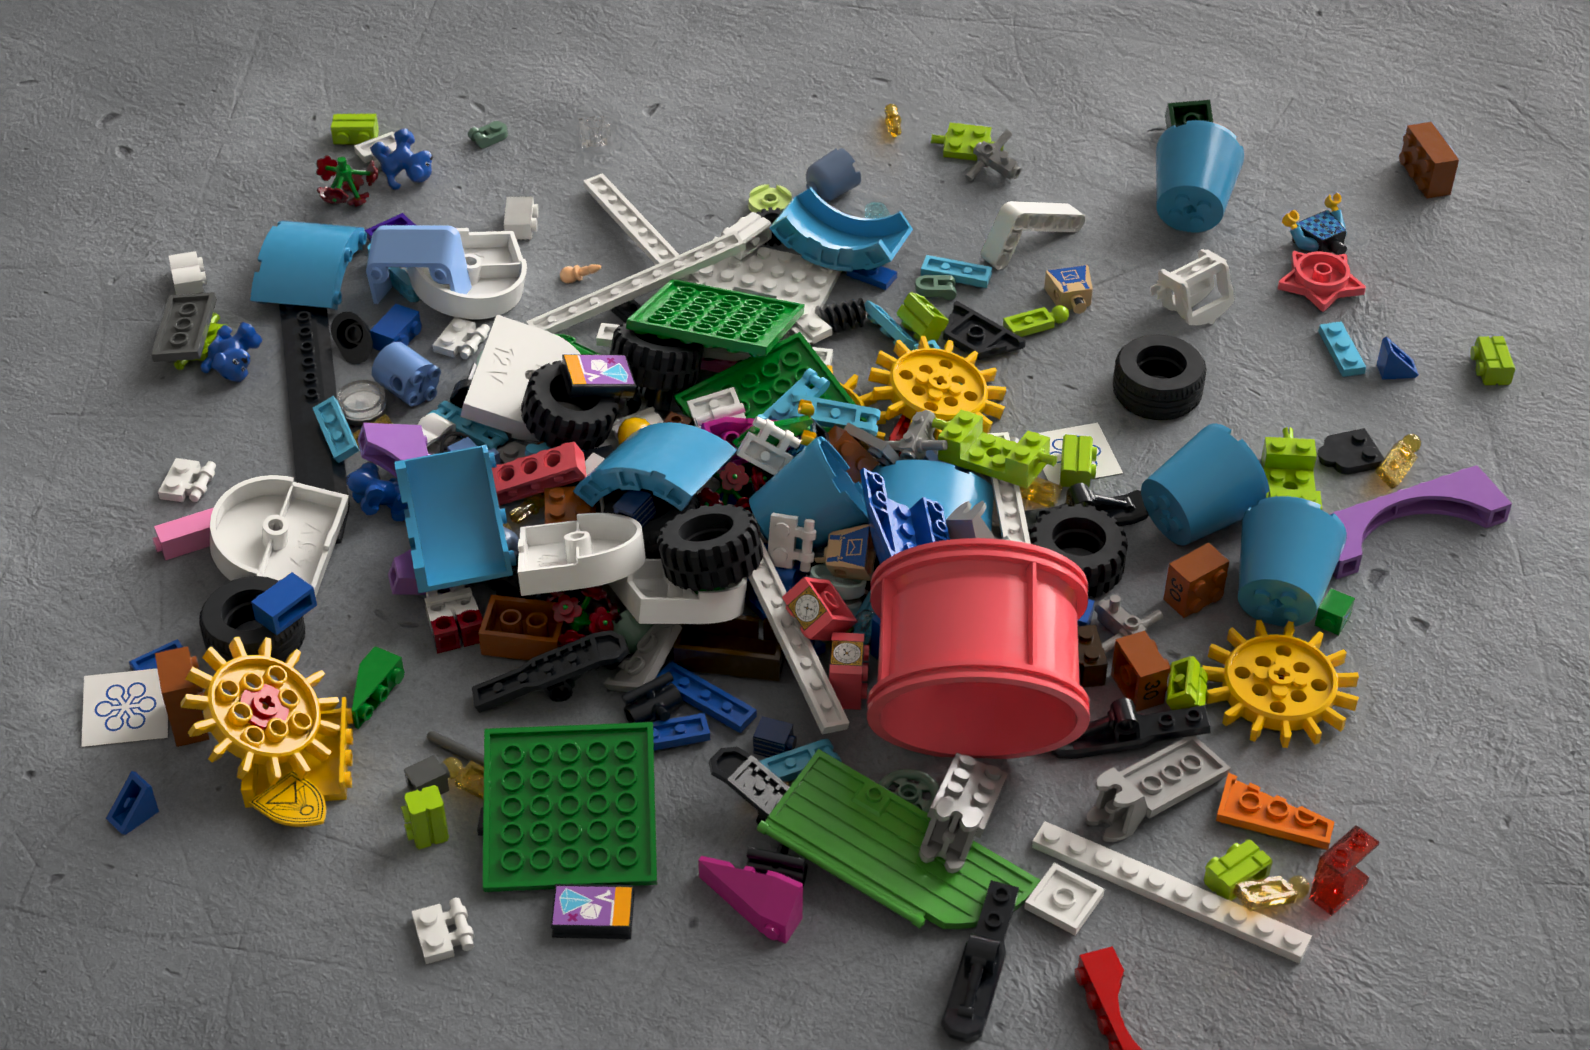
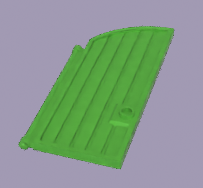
(875, 844)

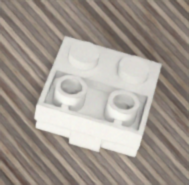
(715, 406)

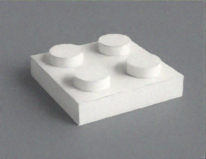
(1064, 899)

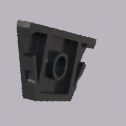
(977, 333)

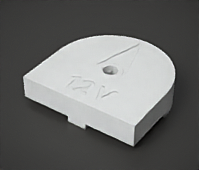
(494, 272)
(504, 372)
(276, 529)
(579, 553)
(658, 601)

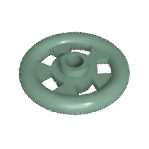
(910, 791)

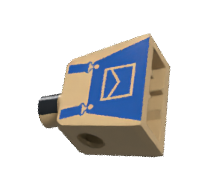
(1070, 287)
(849, 553)

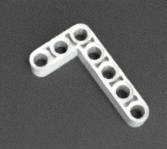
(1026, 216)

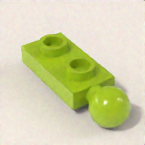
(1036, 320)

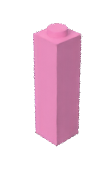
(183, 535)

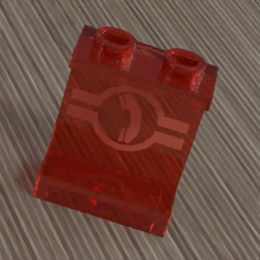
(1336, 874)

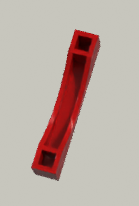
(1102, 978)

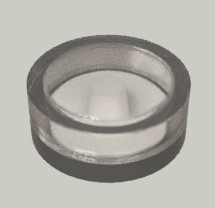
(362, 402)

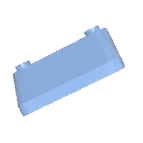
(417, 246)

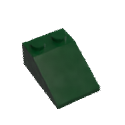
(1181, 112)

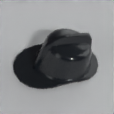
(352, 337)

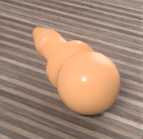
(571, 274)

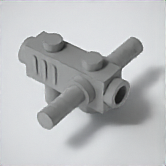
(990, 155)
(918, 438)
(1120, 621)

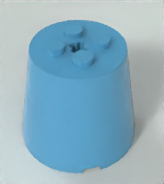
(1196, 174)
(1204, 486)
(812, 488)
(1287, 559)

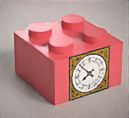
(818, 609)
(848, 669)

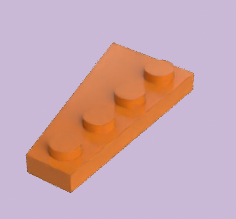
(1257, 811)

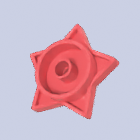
(1321, 278)

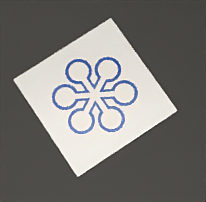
(1105, 461)
(123, 708)

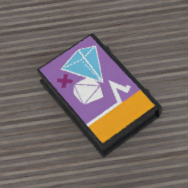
(597, 376)
(592, 911)

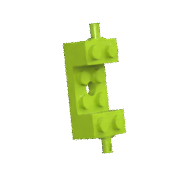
(972, 449)
(1290, 464)

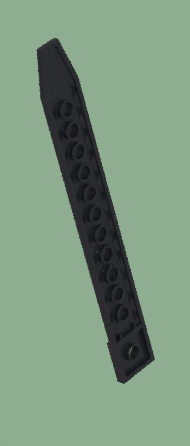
(309, 383)

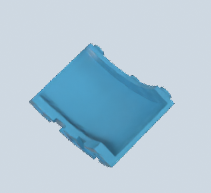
(838, 239)
(305, 263)
(662, 458)
(938, 481)
(454, 518)

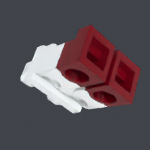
(447, 610)

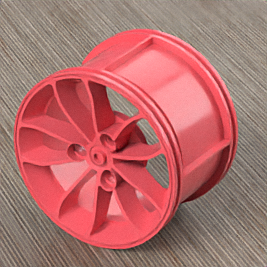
(978, 649)

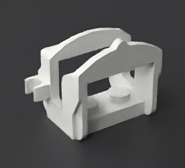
(1192, 285)

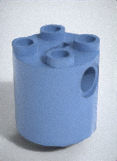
(406, 374)

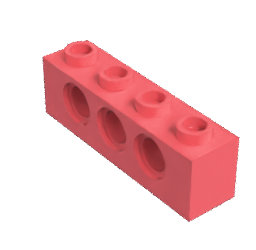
(539, 471)

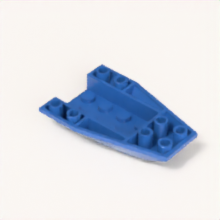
(894, 524)

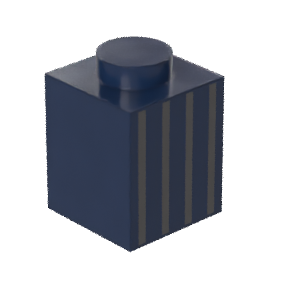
(636, 505)
(773, 737)

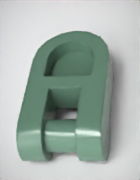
(488, 134)
(936, 286)

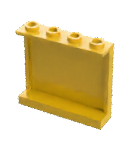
(330, 777)

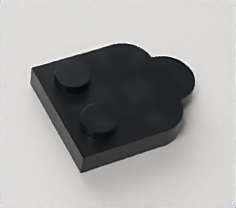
(1350, 452)

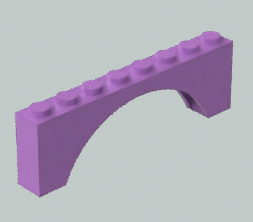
(383, 446)
(1459, 494)

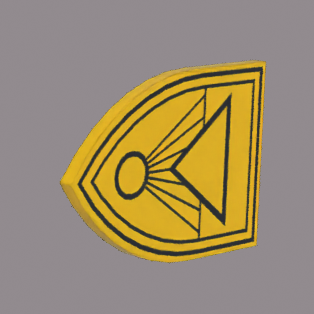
(292, 802)

